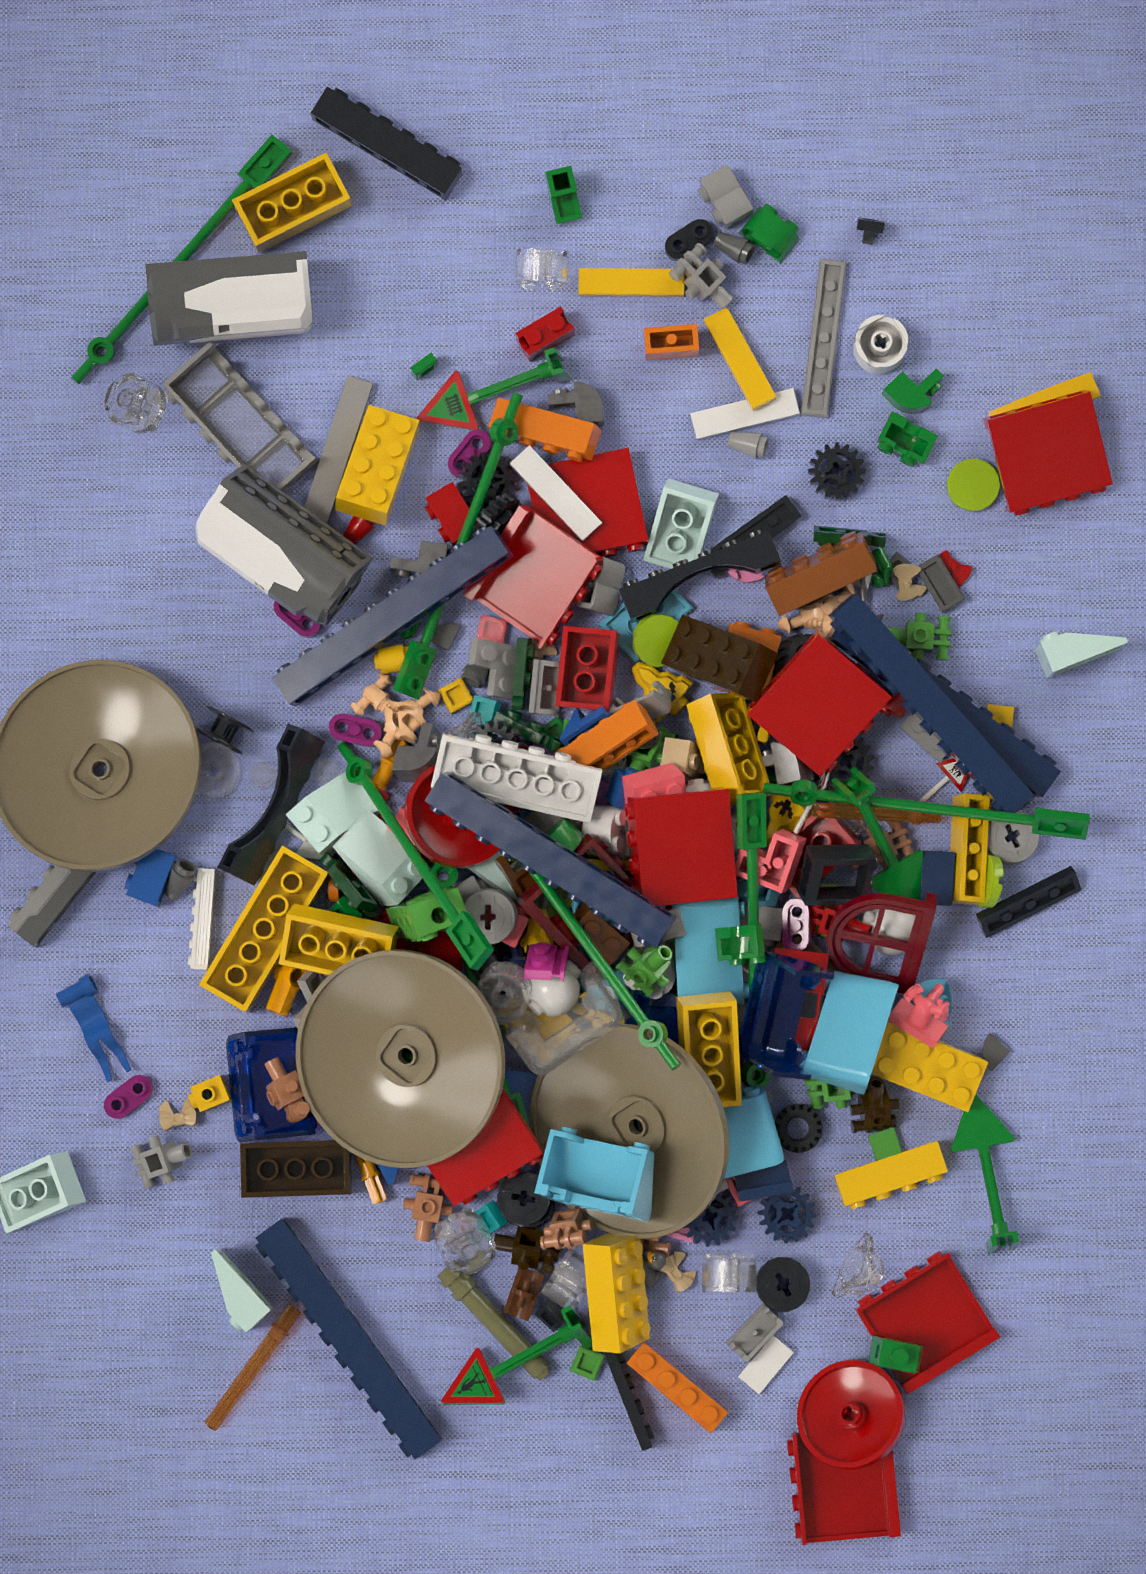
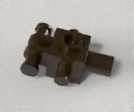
(874, 1108)
(527, 1249)

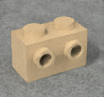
(684, 756)

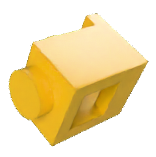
(219, 1094)

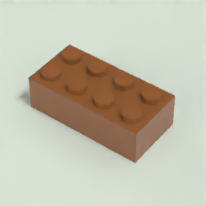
(820, 573)

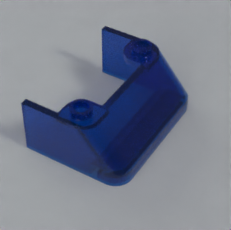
(775, 1013)

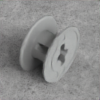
(1008, 854)
(501, 906)

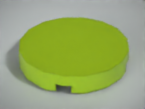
(973, 485)
(653, 638)
(993, 889)

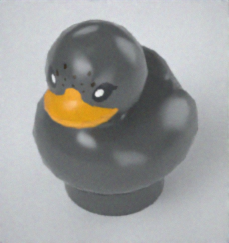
(652, 1264)

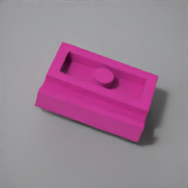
(546, 962)

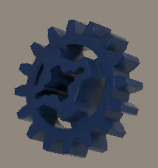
(720, 1213)
(795, 1223)

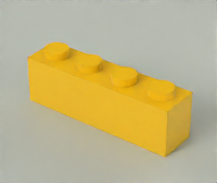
(970, 845)
(890, 1173)

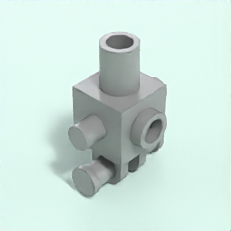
(702, 277)
(159, 1160)

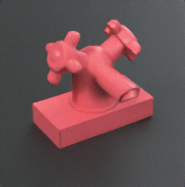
(919, 1018)

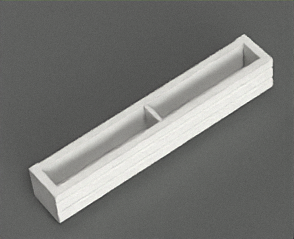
(203, 919)

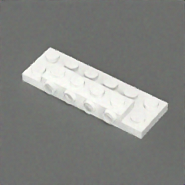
(521, 776)

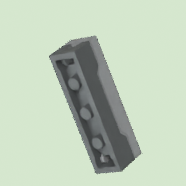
(48, 903)

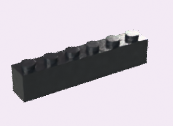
(387, 143)

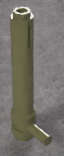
(465, 1290)

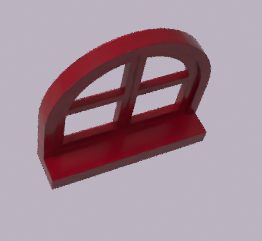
(914, 947)

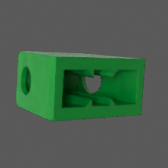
(895, 1354)

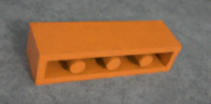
(552, 431)
(613, 737)
(677, 1387)

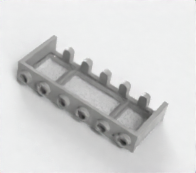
(237, 419)

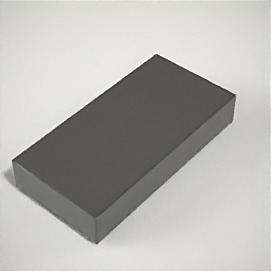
(940, 583)

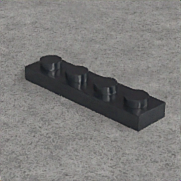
(774, 518)
(1028, 901)
(633, 1407)

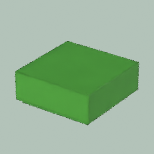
(884, 1144)
(587, 1363)

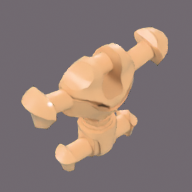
(815, 613)
(400, 717)

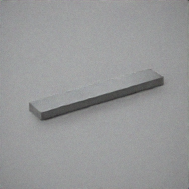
(823, 338)
(338, 447)

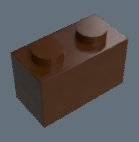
(602, 933)

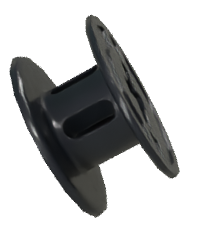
(225, 729)
(515, 1211)
(767, 1282)

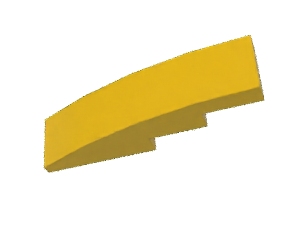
(1076, 384)

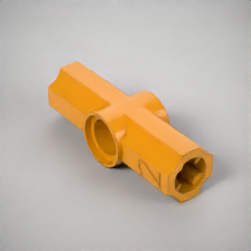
(284, 989)

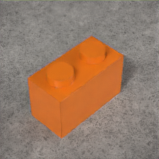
(671, 342)

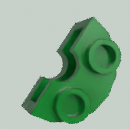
(771, 232)
(906, 440)
(741, 943)

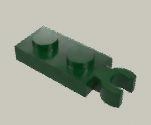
(832, 535)
(522, 676)
(530, 730)
(348, 883)

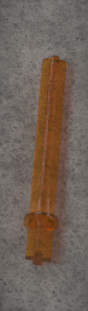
(852, 812)
(253, 1366)

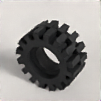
(814, 1123)

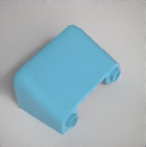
(697, 954)
(849, 1030)
(752, 1134)
(597, 1175)

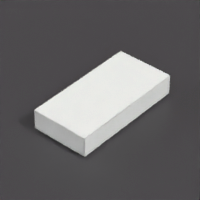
(765, 1364)

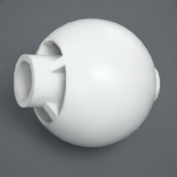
(893, 925)
(556, 996)

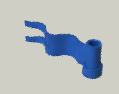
(92, 1022)

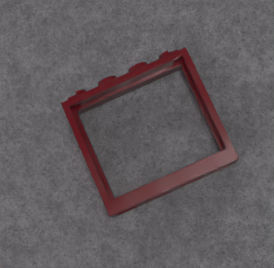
(527, 898)

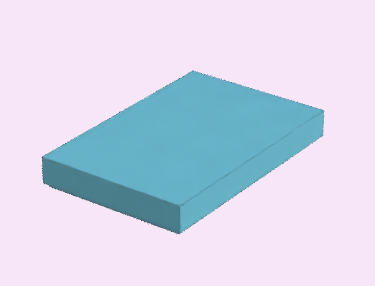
(620, 621)

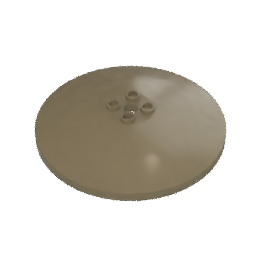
(85, 719)
(355, 1065)
(680, 1116)

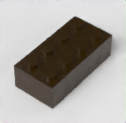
(719, 658)
(295, 1169)

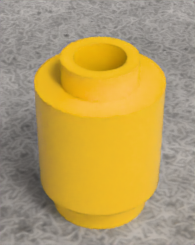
(390, 658)

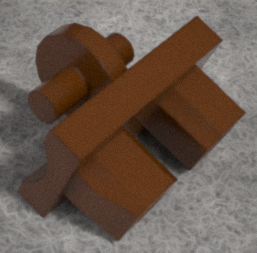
(523, 1293)

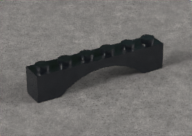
(750, 555)
(296, 757)

